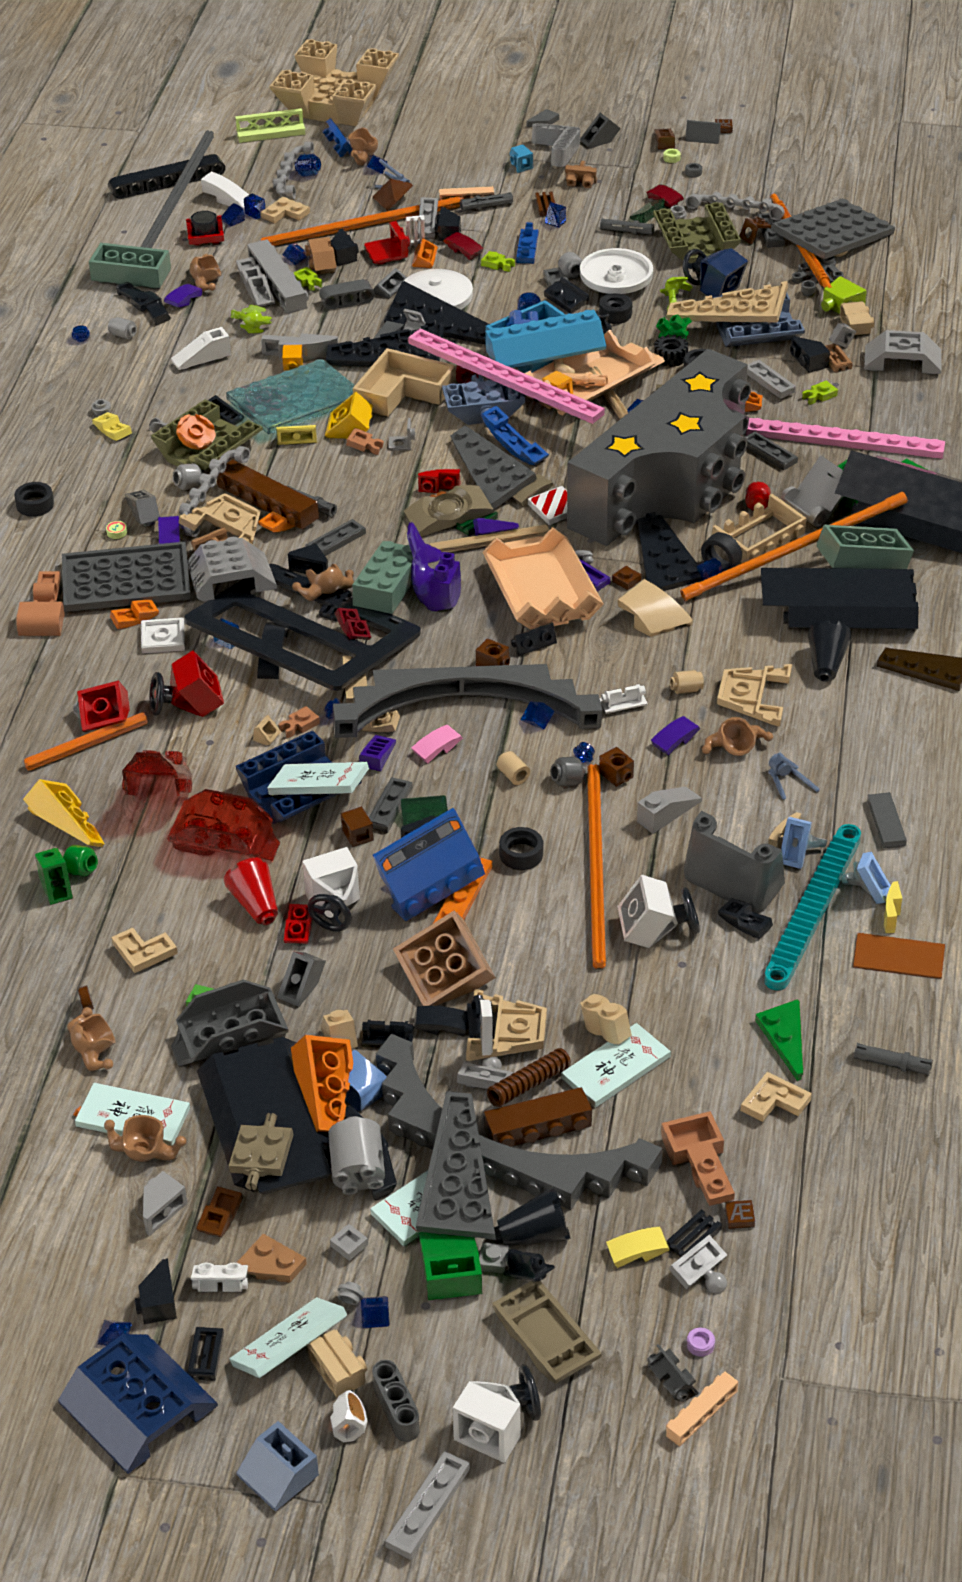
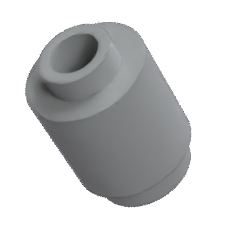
(122, 327)

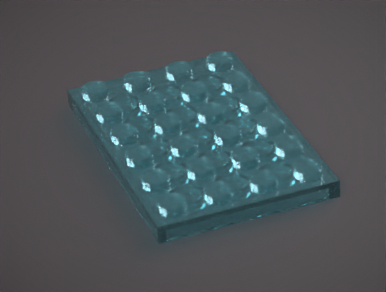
(292, 396)

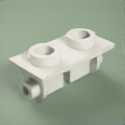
(617, 701)
(232, 1275)

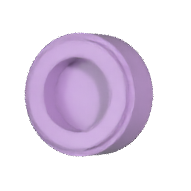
(700, 1342)

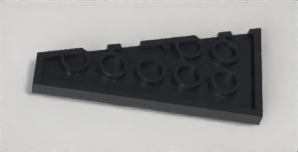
(457, 322)
(369, 350)
(664, 556)

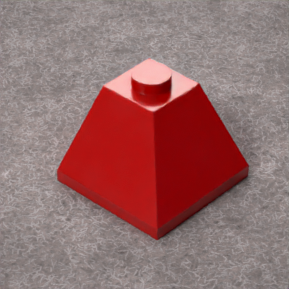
(103, 705)

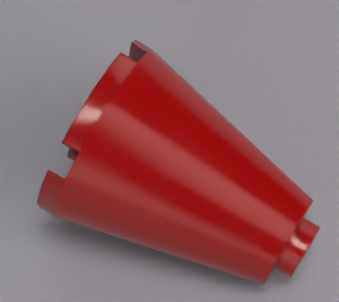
(253, 889)

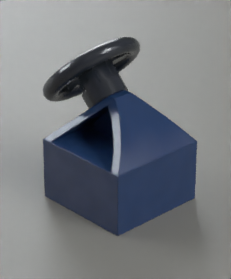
(717, 272)

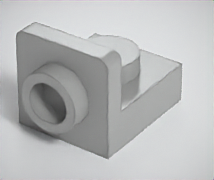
(842, 335)

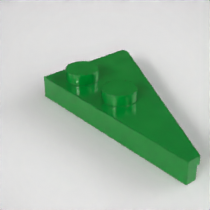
(783, 1031)

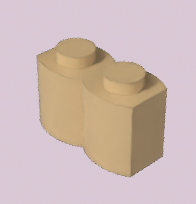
(857, 317)
(606, 1019)

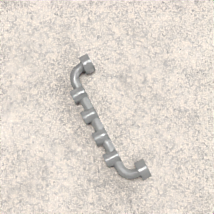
(287, 166)
(776, 211)
(206, 481)

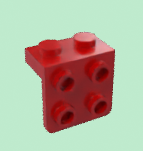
(391, 248)

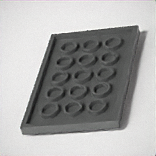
(833, 228)
(125, 575)

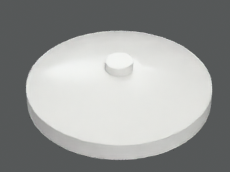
(616, 271)
(445, 285)

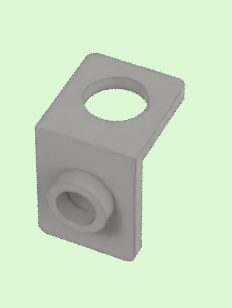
(412, 322)
(406, 439)

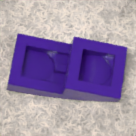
(181, 295)
(169, 529)
(674, 733)

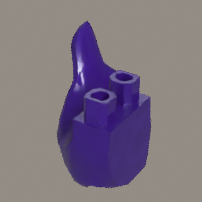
(433, 587)

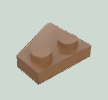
(272, 1260)

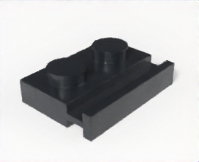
(566, 295)

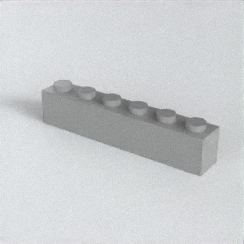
(279, 277)

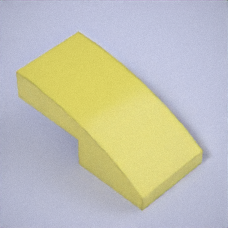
(111, 426)
(892, 908)
(640, 1243)

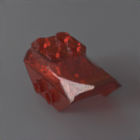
(157, 764)
(223, 824)

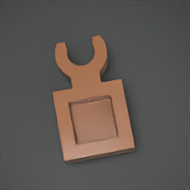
(362, 440)
(300, 720)

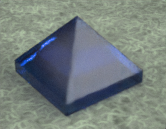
(112, 1330)

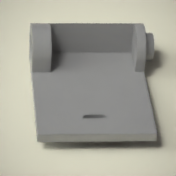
(816, 494)

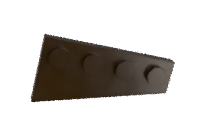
(929, 667)

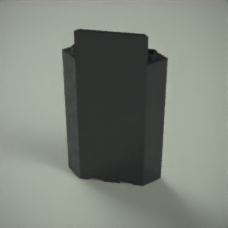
(932, 505)
(843, 595)
(248, 1087)

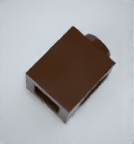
(492, 654)
(616, 766)
(357, 826)

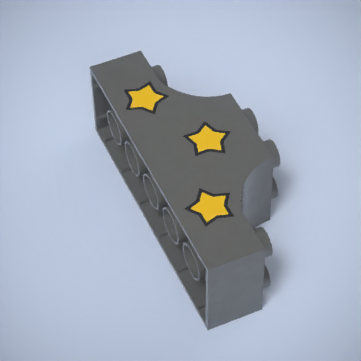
(666, 455)

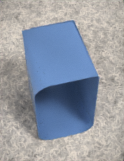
(364, 1083)

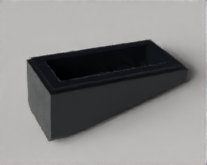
(226, 409)

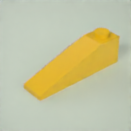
(60, 807)

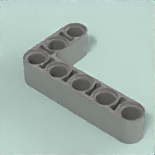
(563, 139)

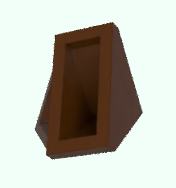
(391, 192)

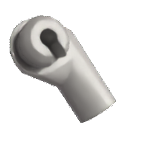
(585, 556)

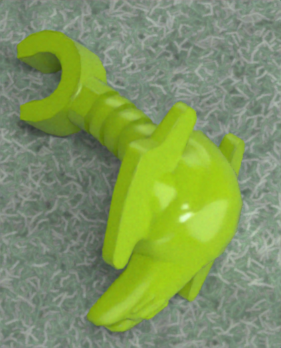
(673, 286)
(252, 318)

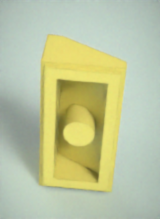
(296, 434)

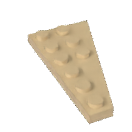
(735, 306)

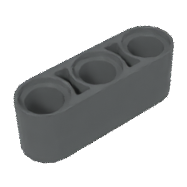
(359, 293)
(396, 1411)

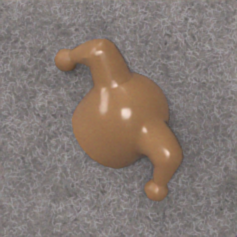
(362, 144)
(204, 270)
(325, 582)
(736, 737)
(91, 1037)
(142, 1139)

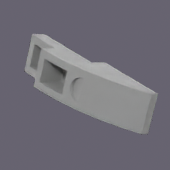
(313, 345)

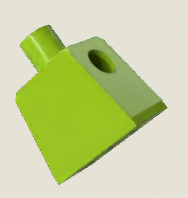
(842, 292)

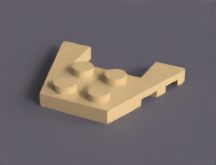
(225, 512)
(744, 689)
(518, 1028)

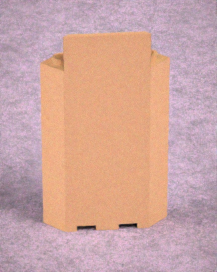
(616, 361)
(543, 580)

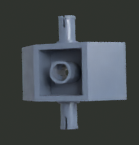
(473, 398)

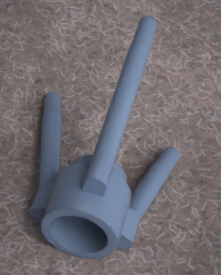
(399, 176)
(782, 766)

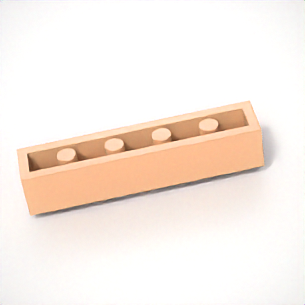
(465, 193)
(701, 1408)

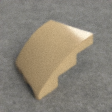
(653, 609)

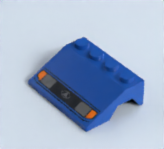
(428, 864)

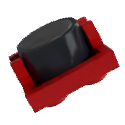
(204, 228)

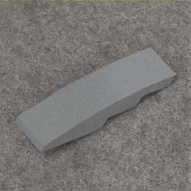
(255, 282)

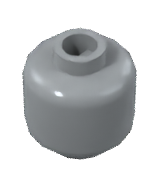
(570, 265)
(187, 476)

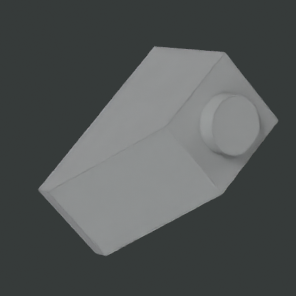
(161, 1201)

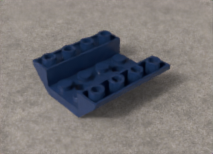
(261, 770)
(114, 1405)

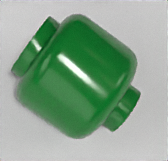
(80, 860)

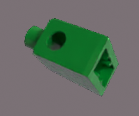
(53, 867)

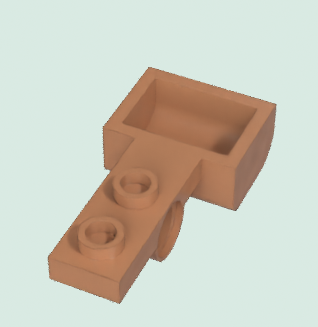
(44, 614)
(699, 1141)

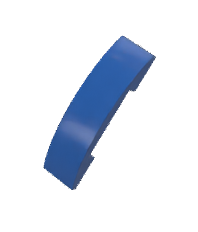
(510, 439)

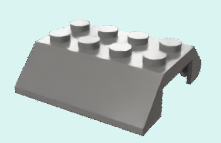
(226, 562)

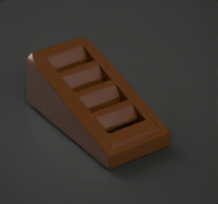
(665, 138)

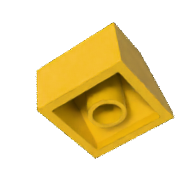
(351, 414)

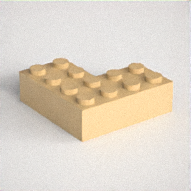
(402, 375)

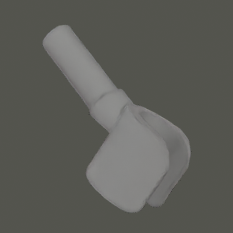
(155, 424)

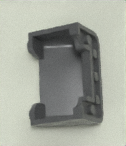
(731, 870)

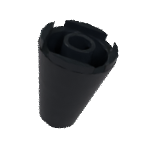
(827, 647)
(534, 1222)

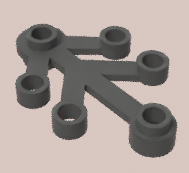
(808, 287)

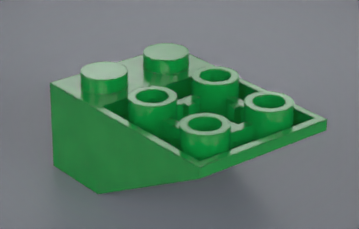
(450, 1265)

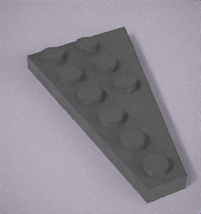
(490, 467)
(456, 1184)

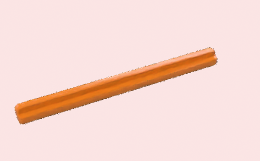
(85, 741)

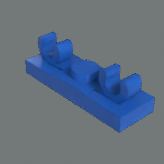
(335, 133)
(527, 244)

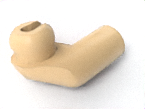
(561, 367)

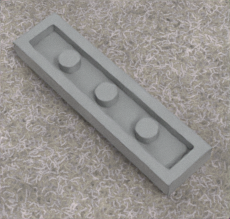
(427, 1505)

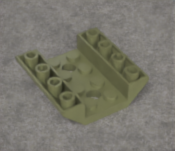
(706, 233)
(227, 437)

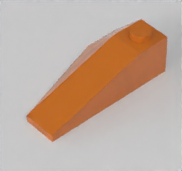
(323, 1075)

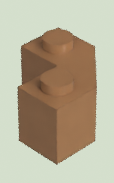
(321, 255)

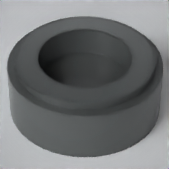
(693, 170)

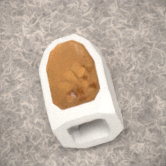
(348, 1417)

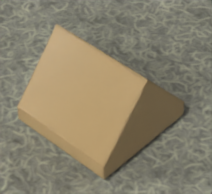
(266, 731)

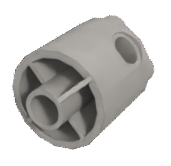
(356, 1155)

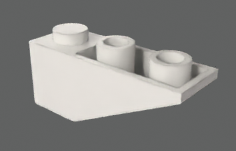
(205, 348)

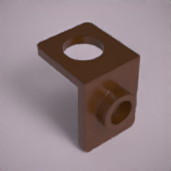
(754, 224)

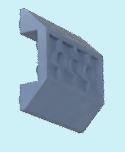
(760, 332)

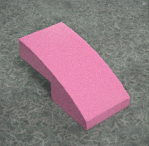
(432, 744)

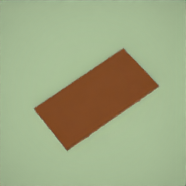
(899, 955)

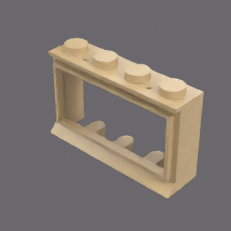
(776, 507)

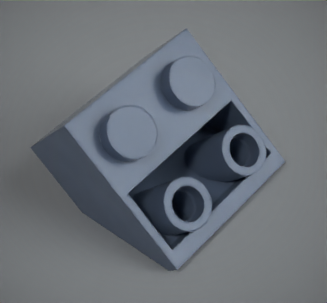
(278, 1466)

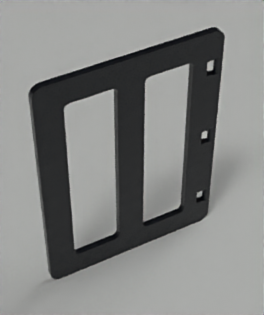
(364, 656)

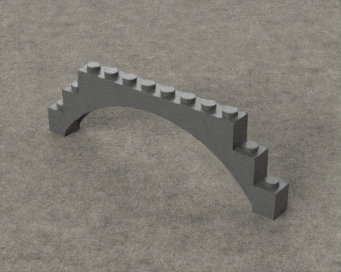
(519, 682)
(418, 1118)

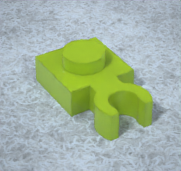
(495, 261)
(308, 278)
(821, 391)

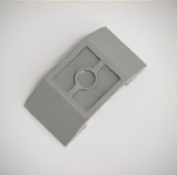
(903, 346)

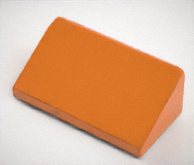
(424, 254)

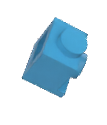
(518, 158)

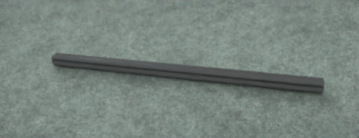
(178, 189)

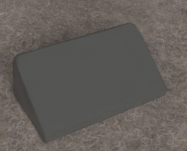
(703, 132)
(390, 284)

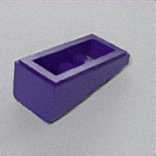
(487, 526)
(377, 752)

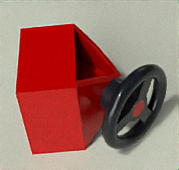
(191, 687)

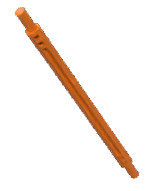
(810, 258)

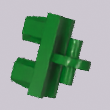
(675, 326)

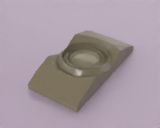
(447, 509)
(545, 1331)

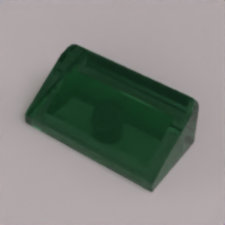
(646, 212)
(421, 807)

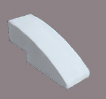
(224, 189)

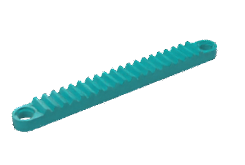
(812, 907)

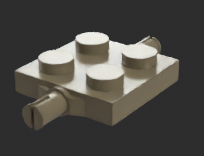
(261, 1150)

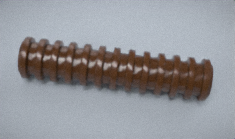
(528, 1077)

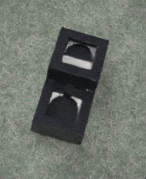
(740, 916)
(434, 1018)

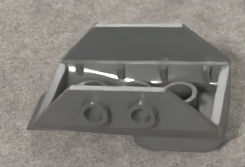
(227, 1020)

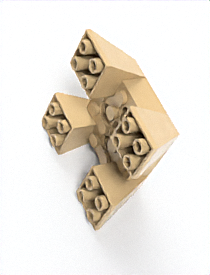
(331, 92)

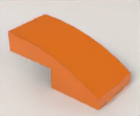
(275, 522)
(133, 616)

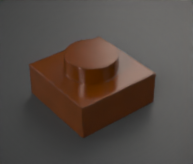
(626, 577)

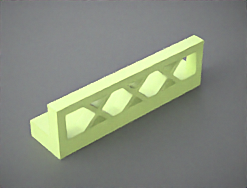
(270, 130)

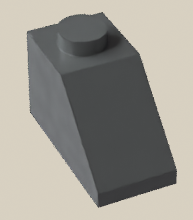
(600, 132)
(300, 977)

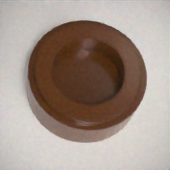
(85, 997)

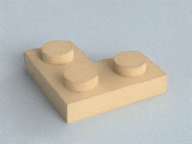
(285, 207)
(140, 953)
(773, 1092)

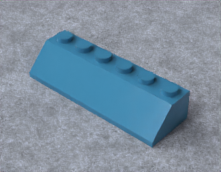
(546, 339)

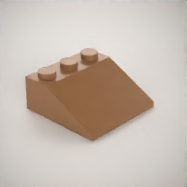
(444, 961)

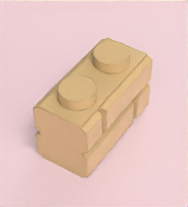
(337, 1363)

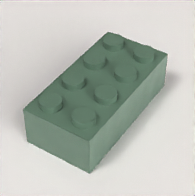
(130, 264)
(864, 547)
(384, 578)

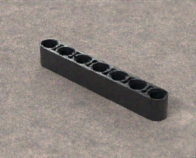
(158, 175)

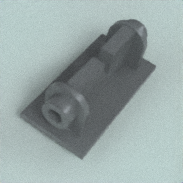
(680, 1381)

